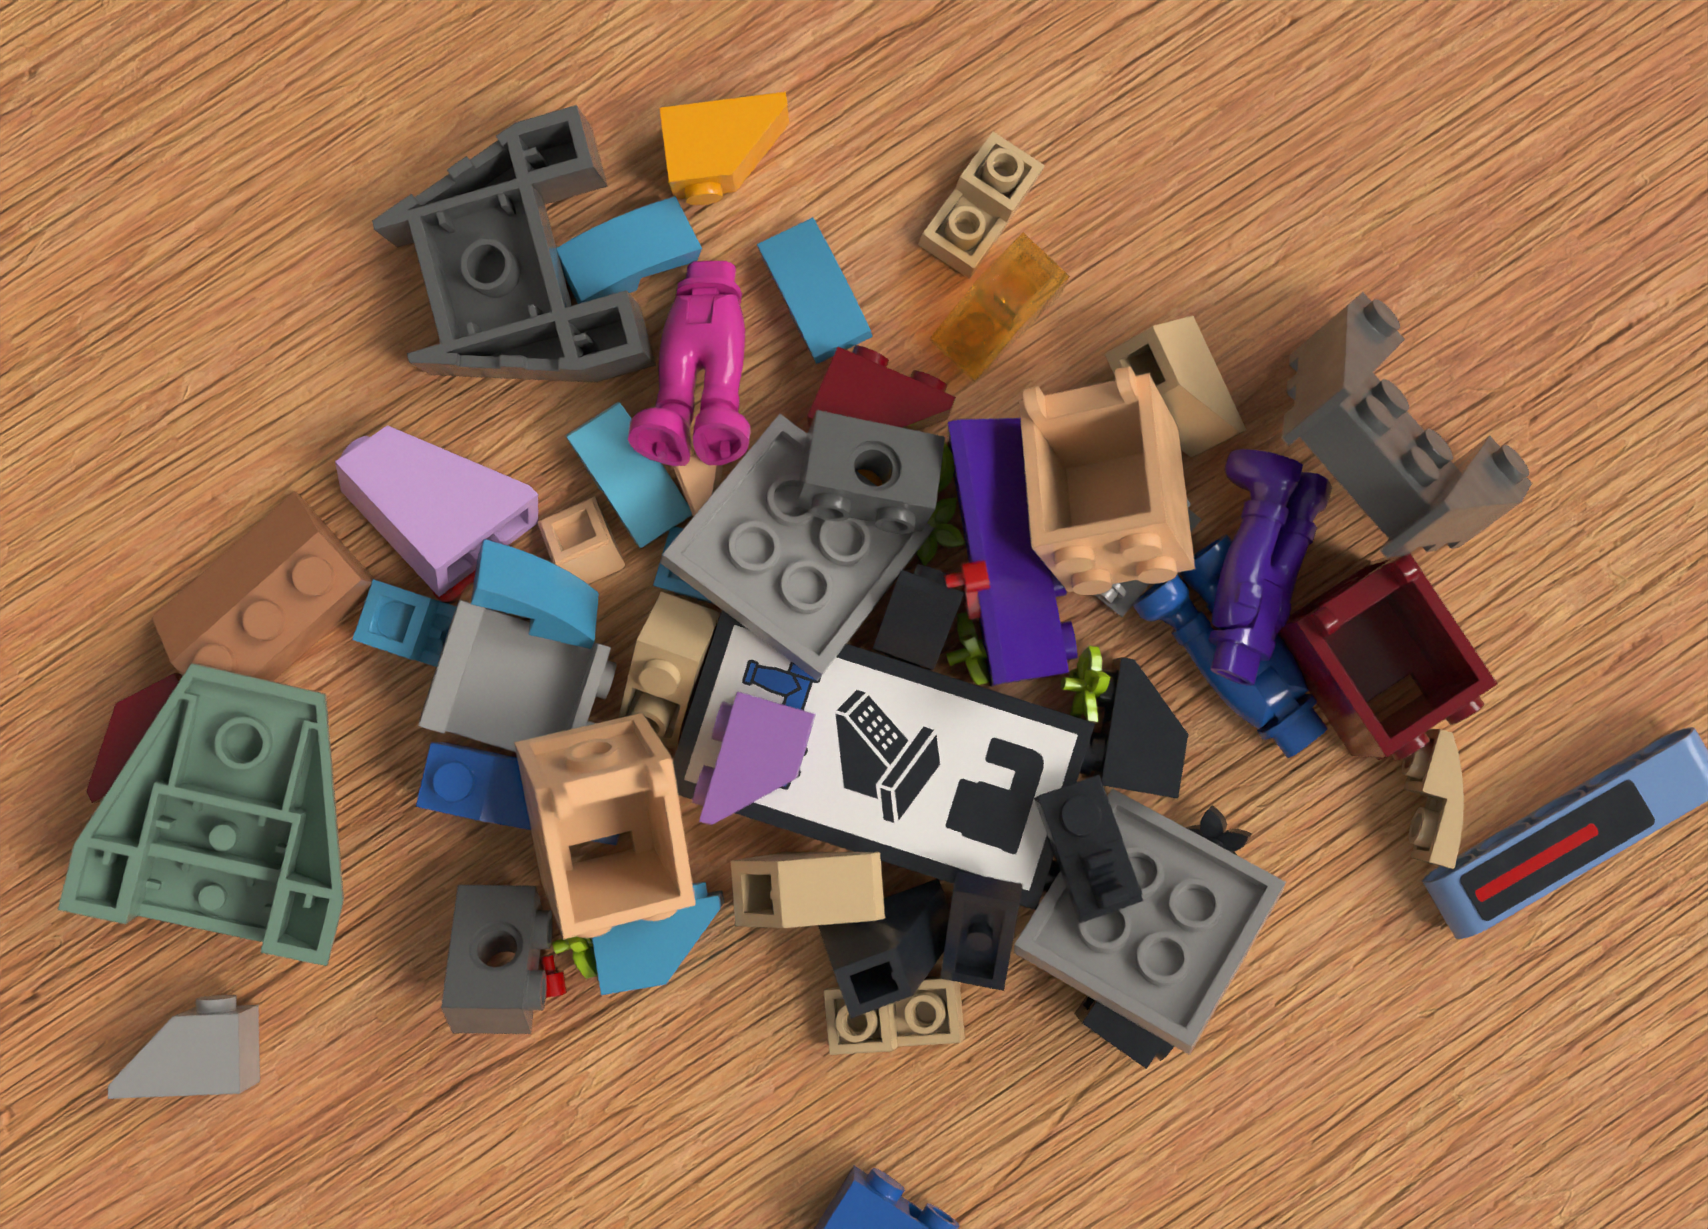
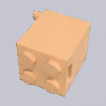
(1106, 484)
(597, 786)

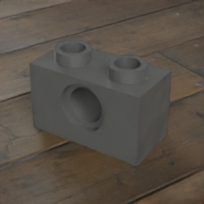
(901, 458)
(485, 924)

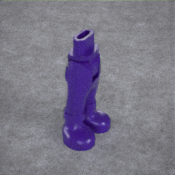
(1263, 558)

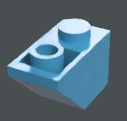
(651, 951)

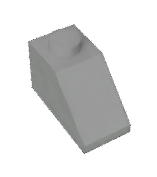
(197, 1053)

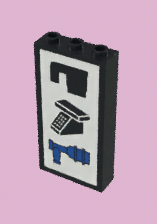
(899, 760)

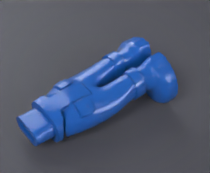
(1278, 698)

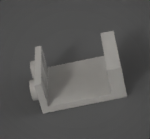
(511, 685)

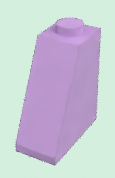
(433, 503)

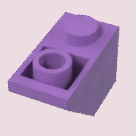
(757, 754)

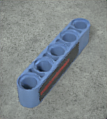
(1572, 834)

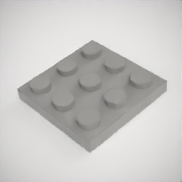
(781, 568)
(1173, 951)

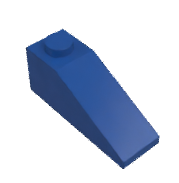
(476, 786)

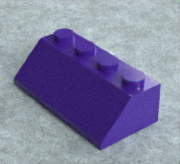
(1020, 608)

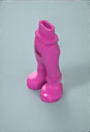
(700, 333)

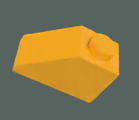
(719, 143)

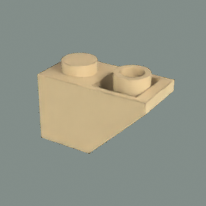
(1186, 380)
(669, 665)
(807, 889)

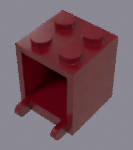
(1370, 637)

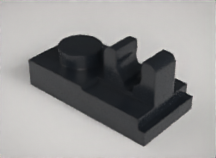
(1089, 848)
(980, 930)

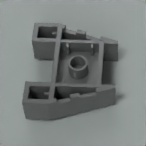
(497, 265)
(1378, 448)

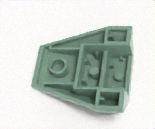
(222, 820)

